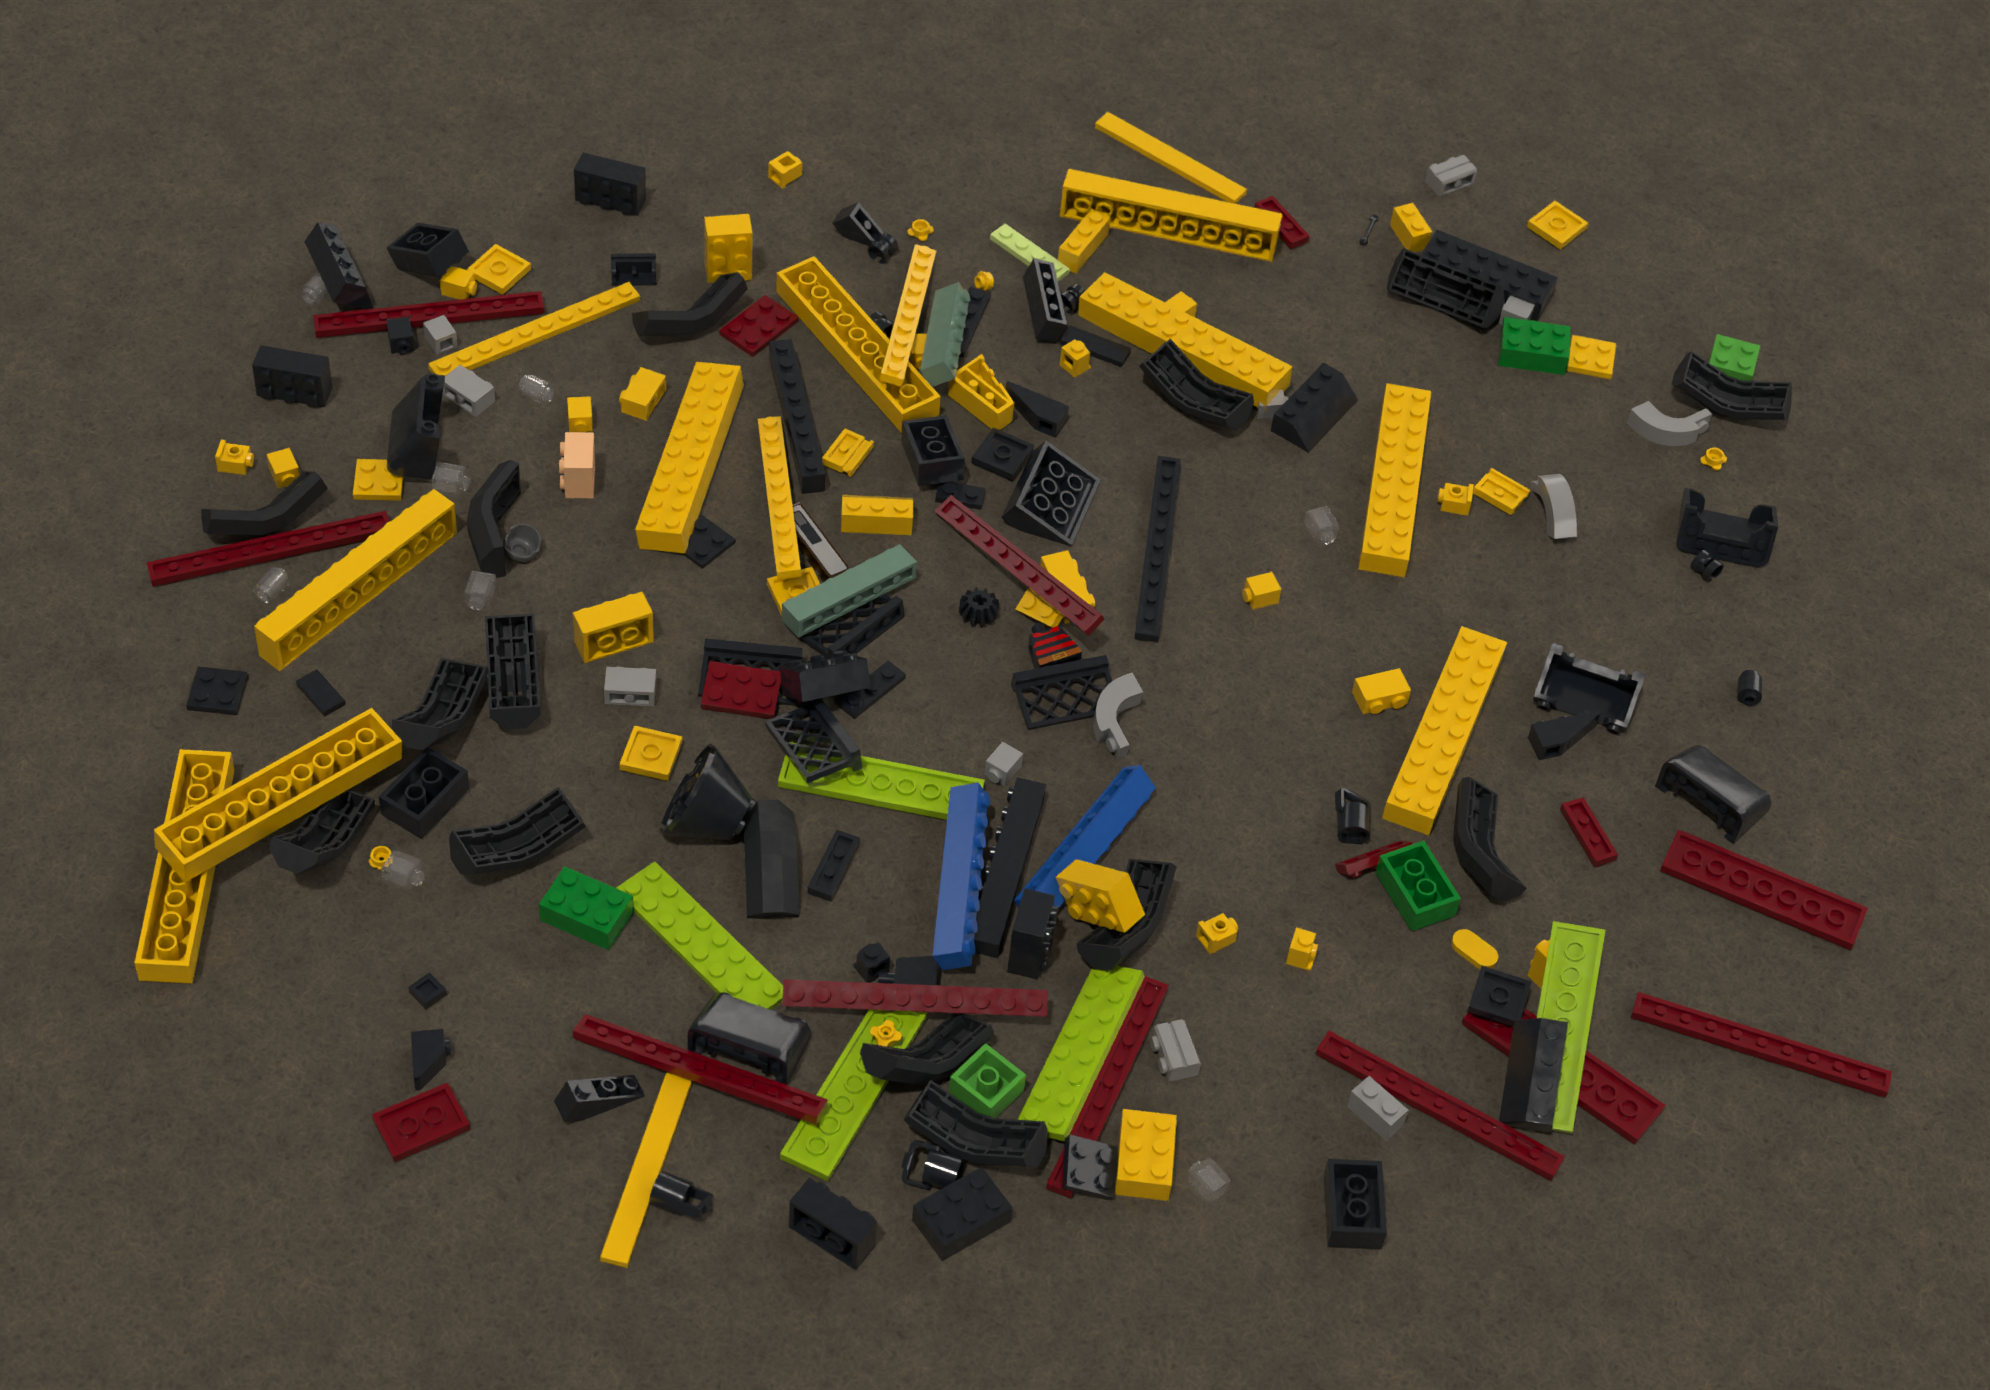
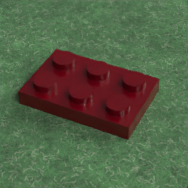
(758, 325)
(741, 690)
(420, 1122)

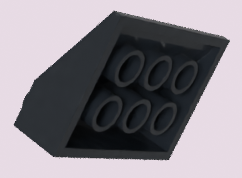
(1051, 496)

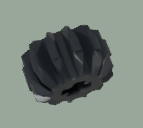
(979, 607)

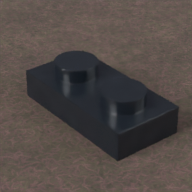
(968, 495)

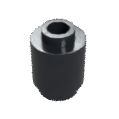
(1749, 687)

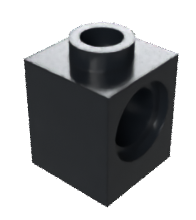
(400, 335)

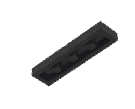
(976, 307)

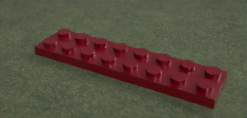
(1764, 889)
(1602, 1089)

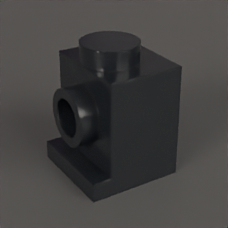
(869, 958)

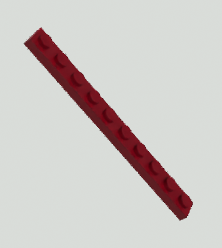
(454, 310)
(265, 548)
(1020, 565)
(915, 998)
(1762, 1044)
(700, 1069)
(1114, 1071)
(1441, 1106)

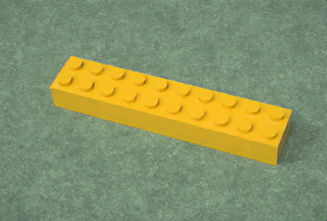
(1172, 215)
(1152, 322)
(854, 341)
(689, 457)
(1395, 480)
(355, 580)
(1444, 731)
(277, 794)
(175, 907)

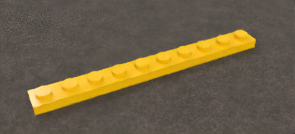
(907, 315)
(537, 330)
(779, 498)

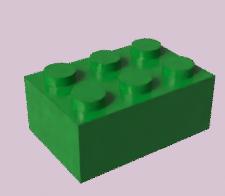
(1534, 346)
(1417, 885)
(586, 908)

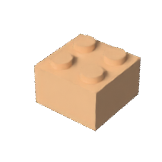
(577, 465)

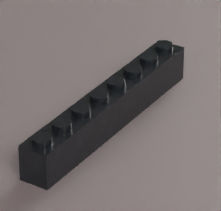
(797, 416)
(1007, 864)

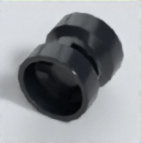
(885, 246)
(1071, 297)
(881, 321)
(1706, 565)

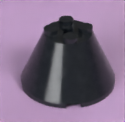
(708, 801)

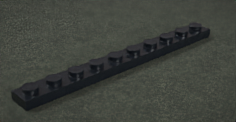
(1157, 549)

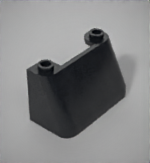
(416, 430)
(1726, 535)
(1583, 686)
(1717, 787)
(750, 1034)

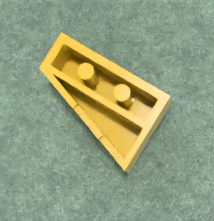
(982, 394)

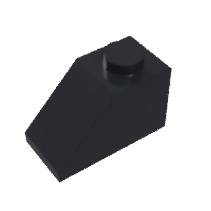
(857, 225)
(428, 1055)

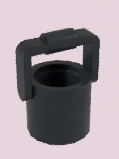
(1352, 817)
(940, 1167)
(674, 1193)

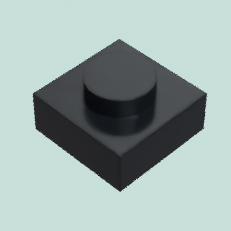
(427, 990)

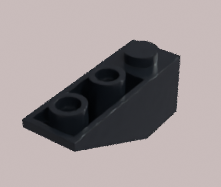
(1038, 410)
(1558, 735)
(594, 1096)

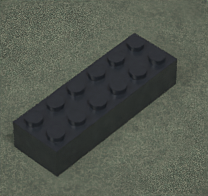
(1515, 277)

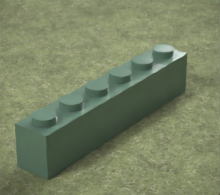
(945, 334)
(848, 590)

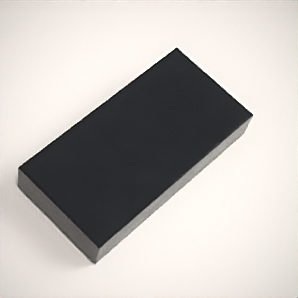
(320, 692)

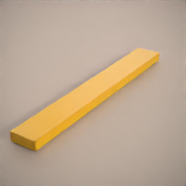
(1170, 158)
(645, 1170)

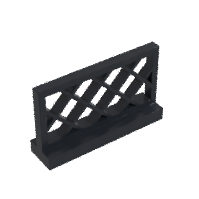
(863, 631)
(749, 653)
(1056, 676)
(831, 733)

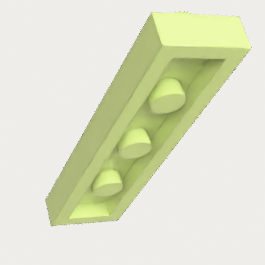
(1024, 249)

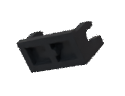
(634, 268)

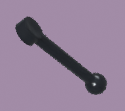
(1373, 218)

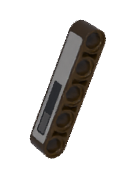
(816, 546)

